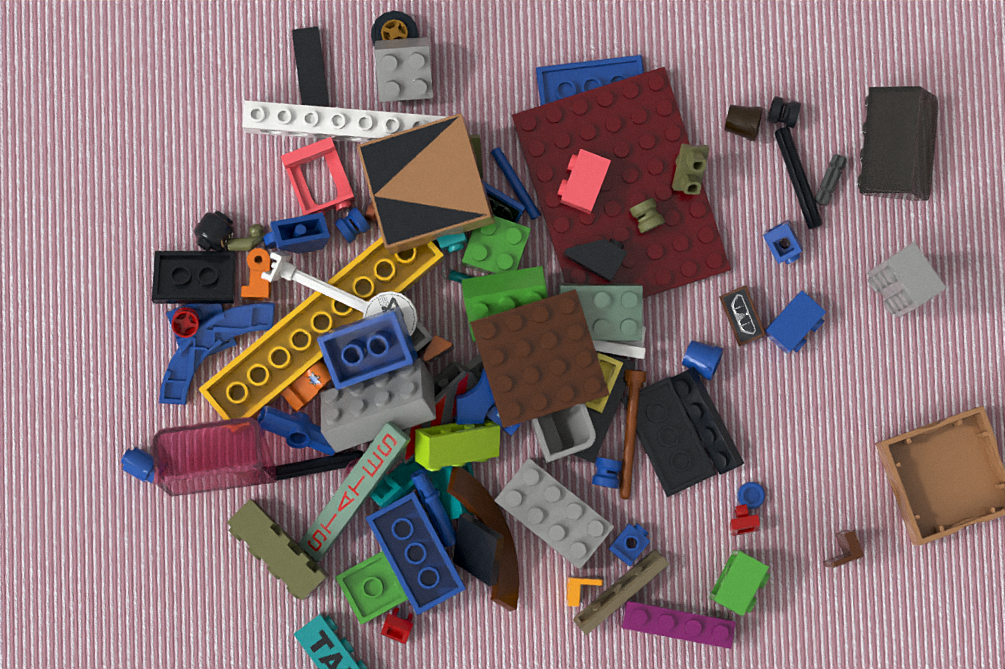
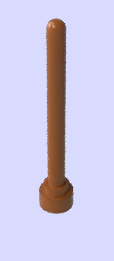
(634, 381)

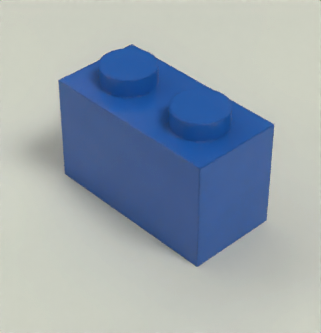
(795, 322)

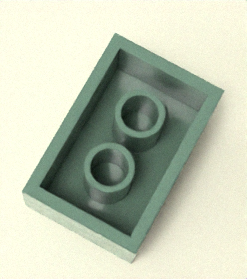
(610, 309)

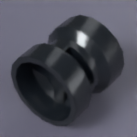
(789, 115)

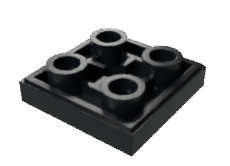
(478, 549)

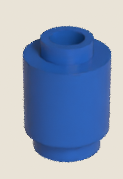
(139, 464)

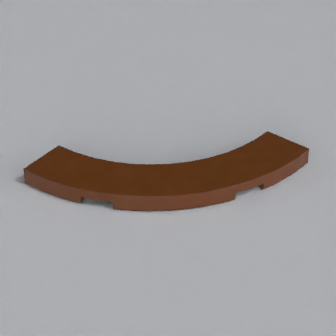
(480, 502)

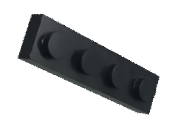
(602, 420)
(707, 420)

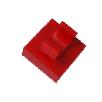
(743, 522)
(397, 628)

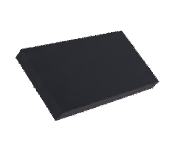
(670, 438)

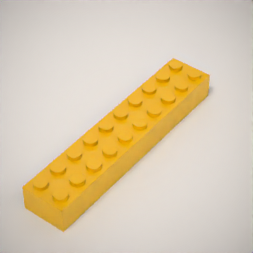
(291, 345)

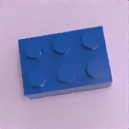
(367, 347)

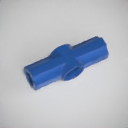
(295, 428)

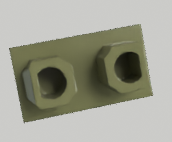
(690, 168)

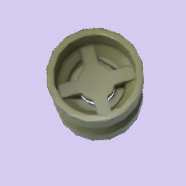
(647, 215)

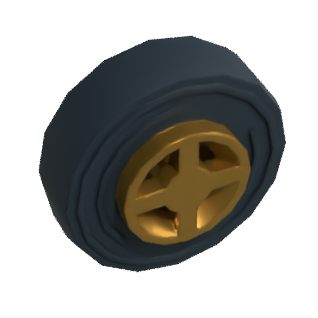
(394, 25)

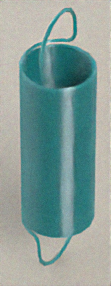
(457, 276)

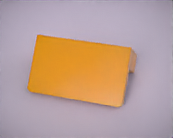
(573, 588)

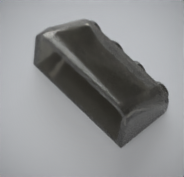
(898, 143)

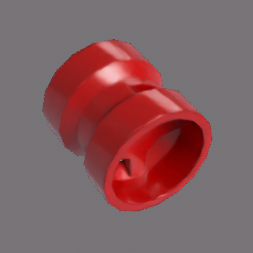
(183, 326)

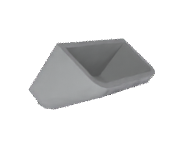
(564, 432)

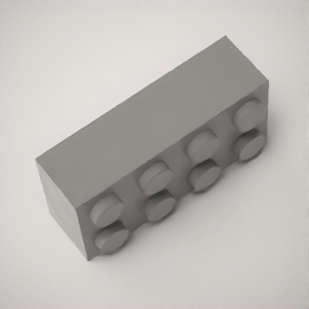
(905, 280)
(362, 409)
(554, 513)

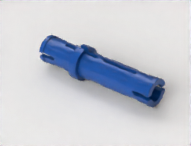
(430, 498)

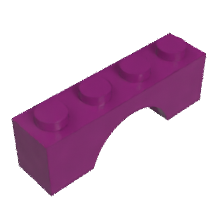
(678, 624)

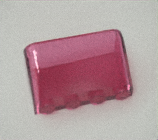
(212, 457)

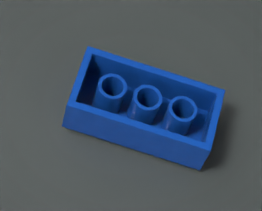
(415, 553)

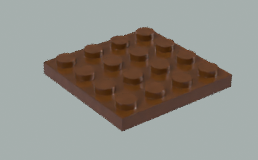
(539, 358)

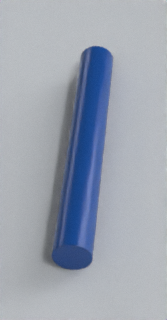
(515, 183)

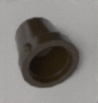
(744, 121)

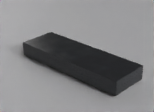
(310, 67)

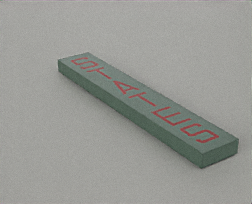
(354, 491)

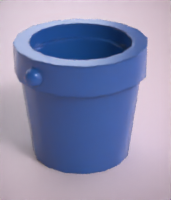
(703, 357)

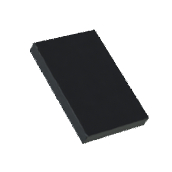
(194, 277)

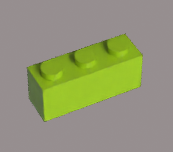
(456, 444)

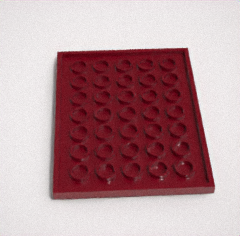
(642, 135)

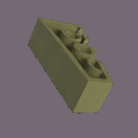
(277, 550)

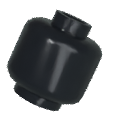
(213, 231)

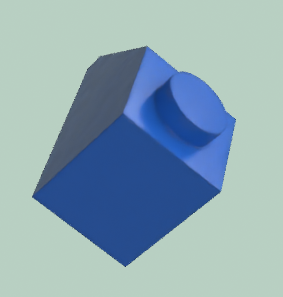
(301, 233)

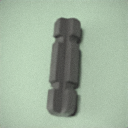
(830, 179)

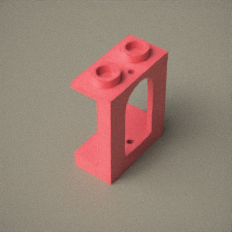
(309, 153)

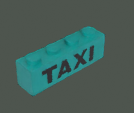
(326, 646)

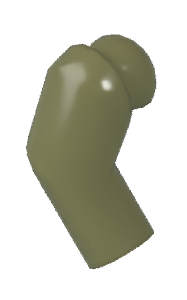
(249, 242)

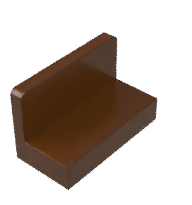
(850, 548)

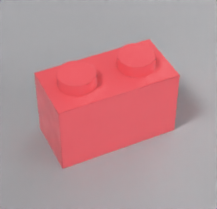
(585, 180)

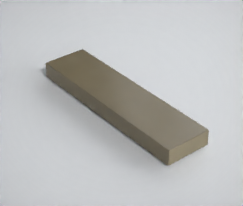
(620, 591)

